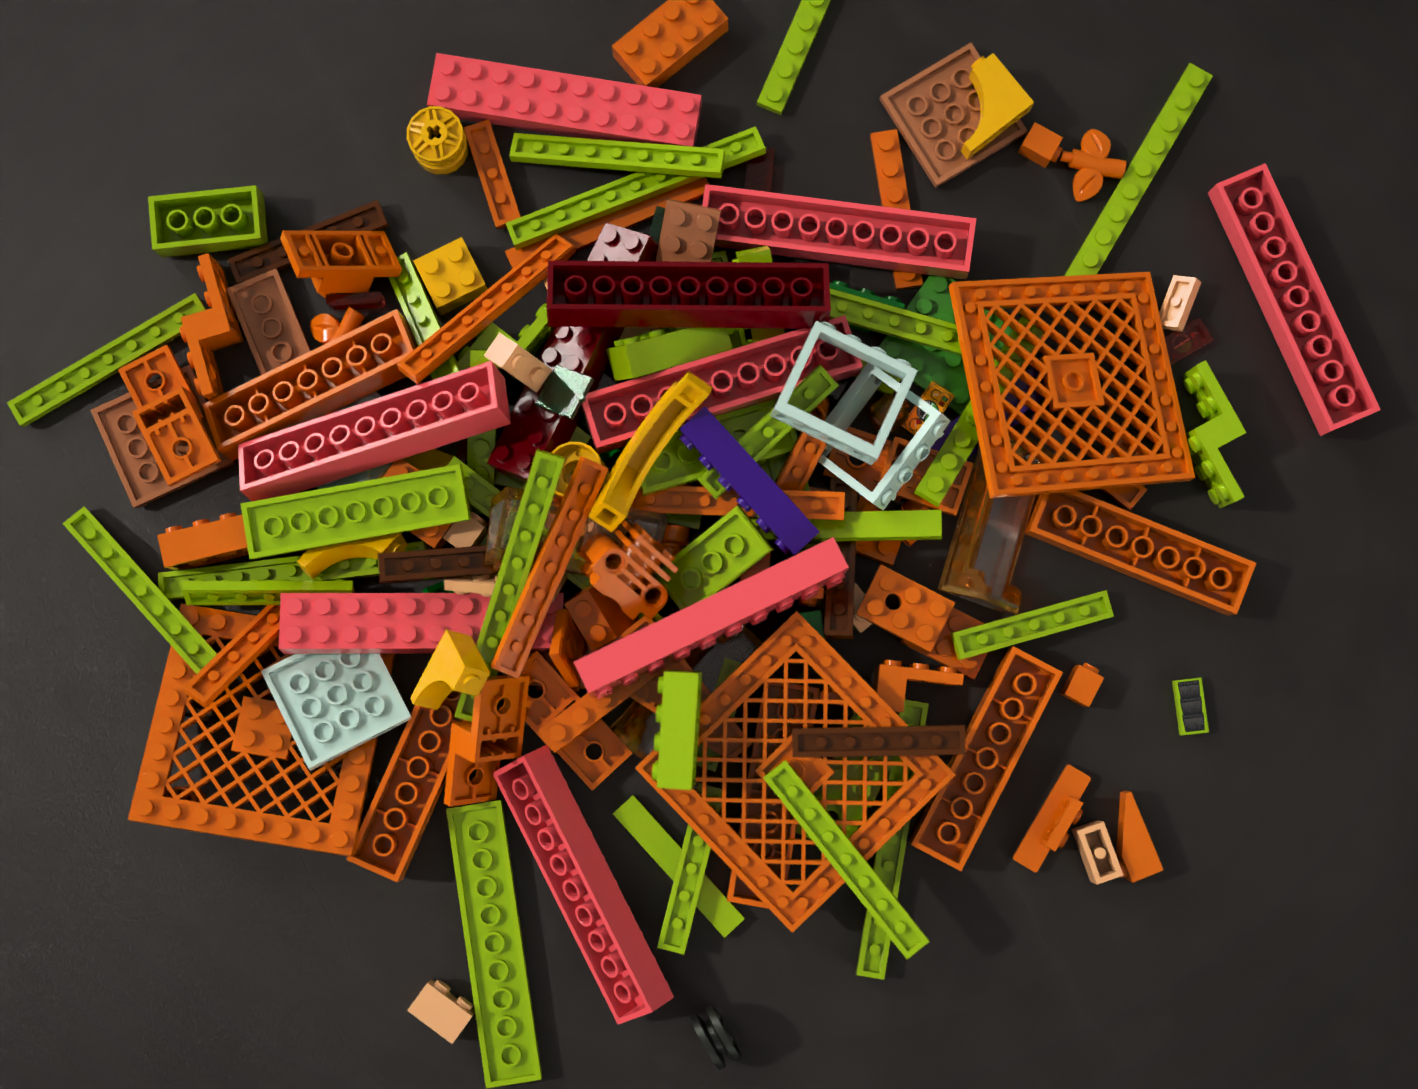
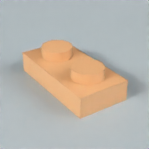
(1178, 302)

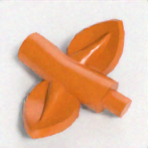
(1092, 164)
(327, 327)

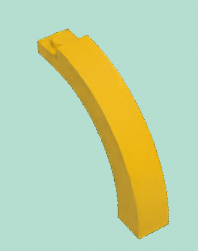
(643, 449)

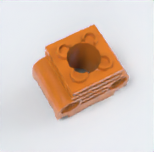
(628, 569)

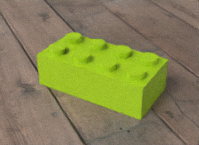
(207, 221)
(664, 349)
(678, 730)

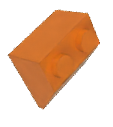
(597, 616)

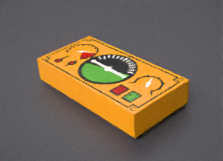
(935, 396)

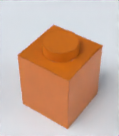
(1041, 145)
(1082, 684)

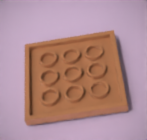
(940, 113)
(132, 454)

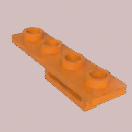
(1053, 819)

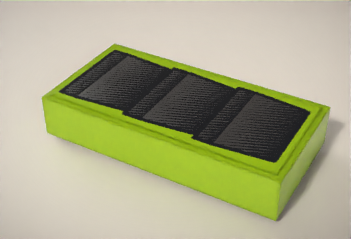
(1190, 706)

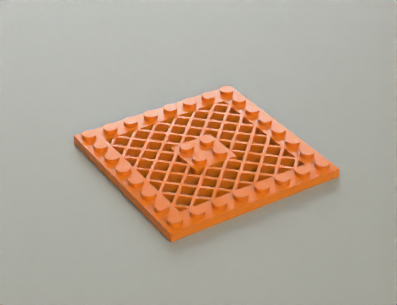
(1070, 383)
(259, 733)
(929, 775)

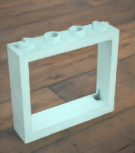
(824, 431)
(915, 451)

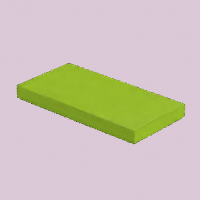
(715, 559)

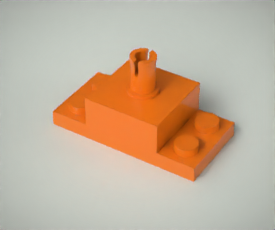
(340, 258)

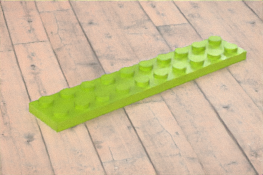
(494, 944)

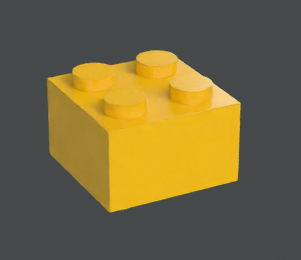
(450, 276)

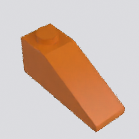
(1134, 846)

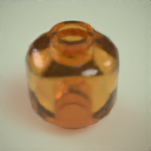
(880, 408)

